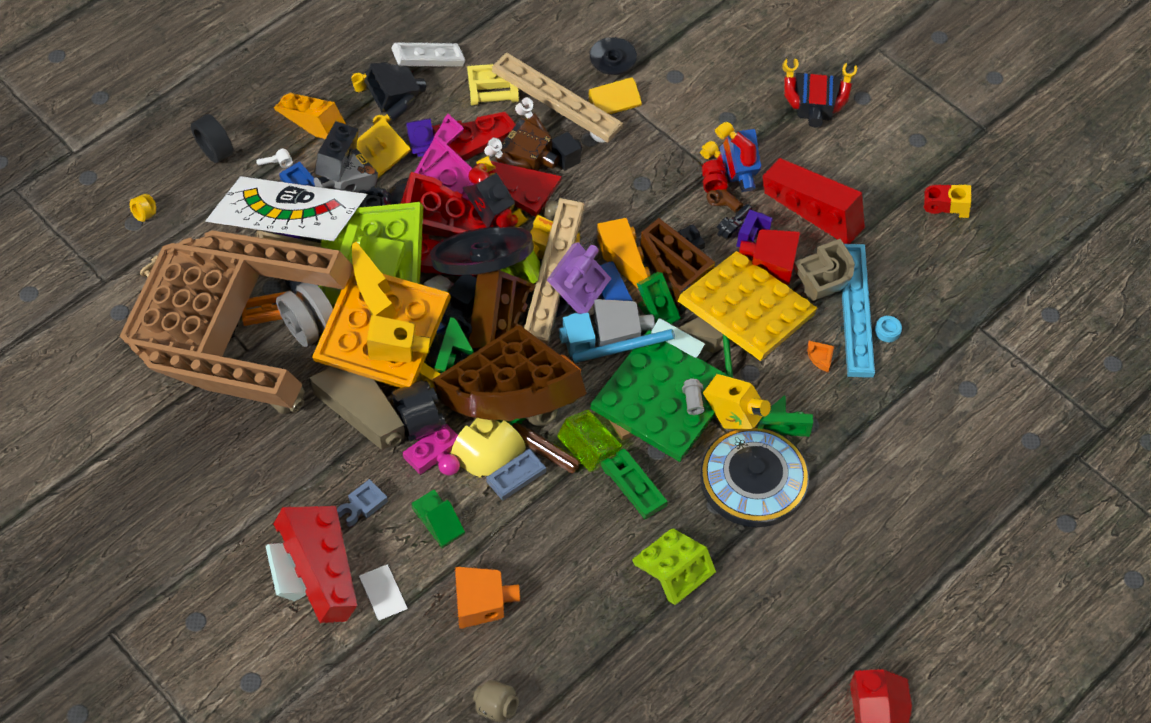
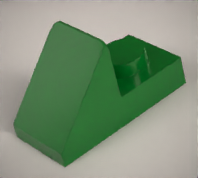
(657, 299)
(453, 340)
(786, 423)
(438, 518)

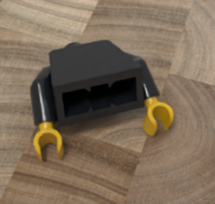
(391, 88)

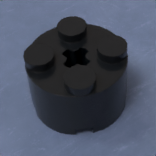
(417, 410)

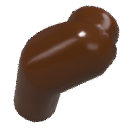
(724, 198)

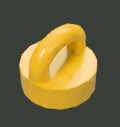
(143, 207)

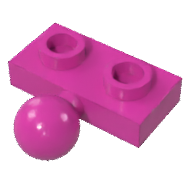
(432, 450)

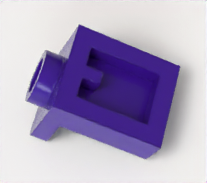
(420, 135)
(752, 225)

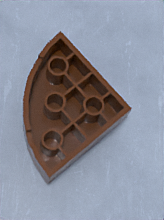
(510, 379)

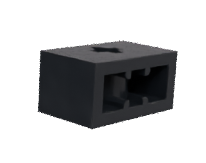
(337, 151)

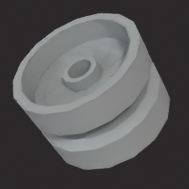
(305, 312)

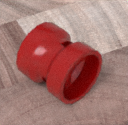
(714, 175)

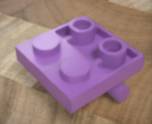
(579, 277)

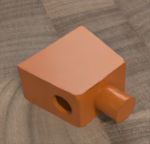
(482, 595)

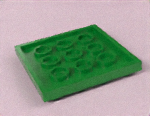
(649, 398)

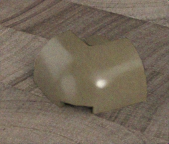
(826, 270)

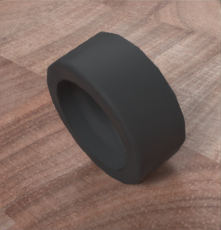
(212, 138)

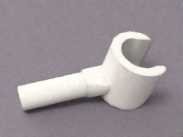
(282, 156)

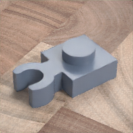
(363, 500)

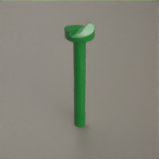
(727, 353)

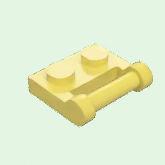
(482, 78)

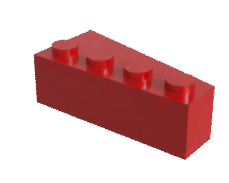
(817, 199)

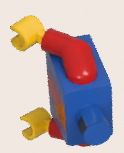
(738, 153)

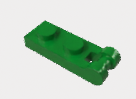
(634, 484)

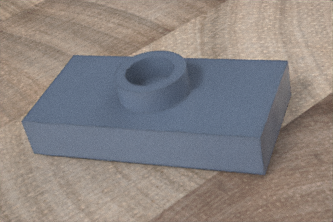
(516, 474)

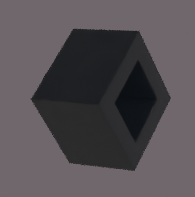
(567, 149)

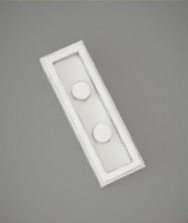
(428, 54)

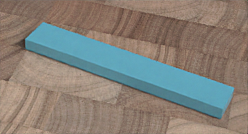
(858, 318)

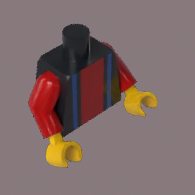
(816, 95)
(491, 197)

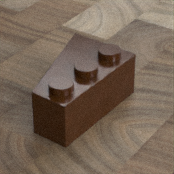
(674, 257)
(497, 306)

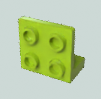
(383, 252)
(677, 563)

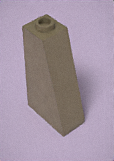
(360, 404)

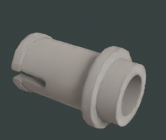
(692, 389)

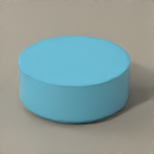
(888, 328)

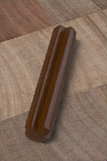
(547, 449)

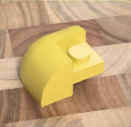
(487, 446)

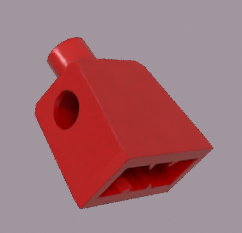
(773, 252)

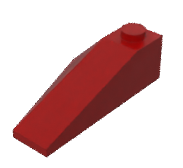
(443, 209)

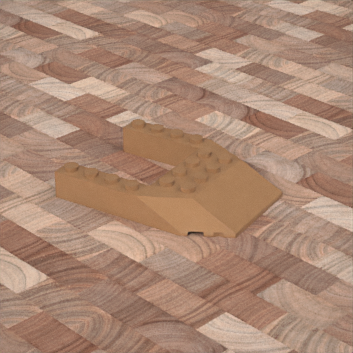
(198, 299)

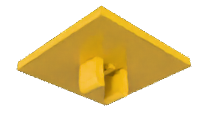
(382, 147)

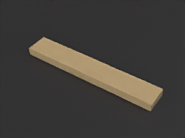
(557, 97)
(545, 297)

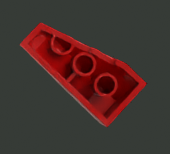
(880, 697)

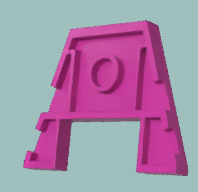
(442, 161)

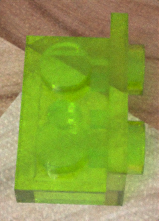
(588, 439)

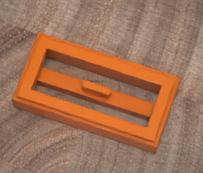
(265, 313)

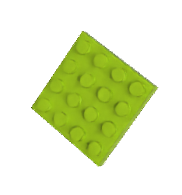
(389, 222)

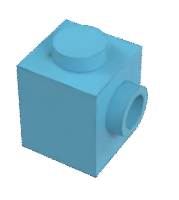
(577, 333)

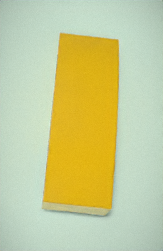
(371, 284)

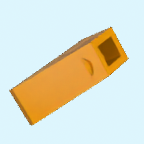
(310, 113)
(618, 245)

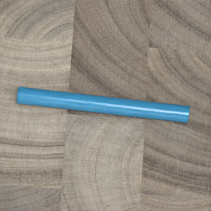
(623, 345)

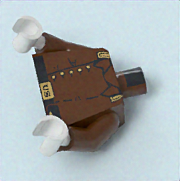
(526, 144)

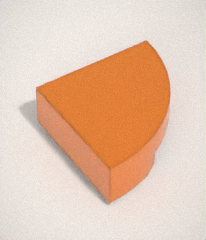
(820, 354)

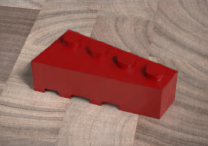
(320, 558)

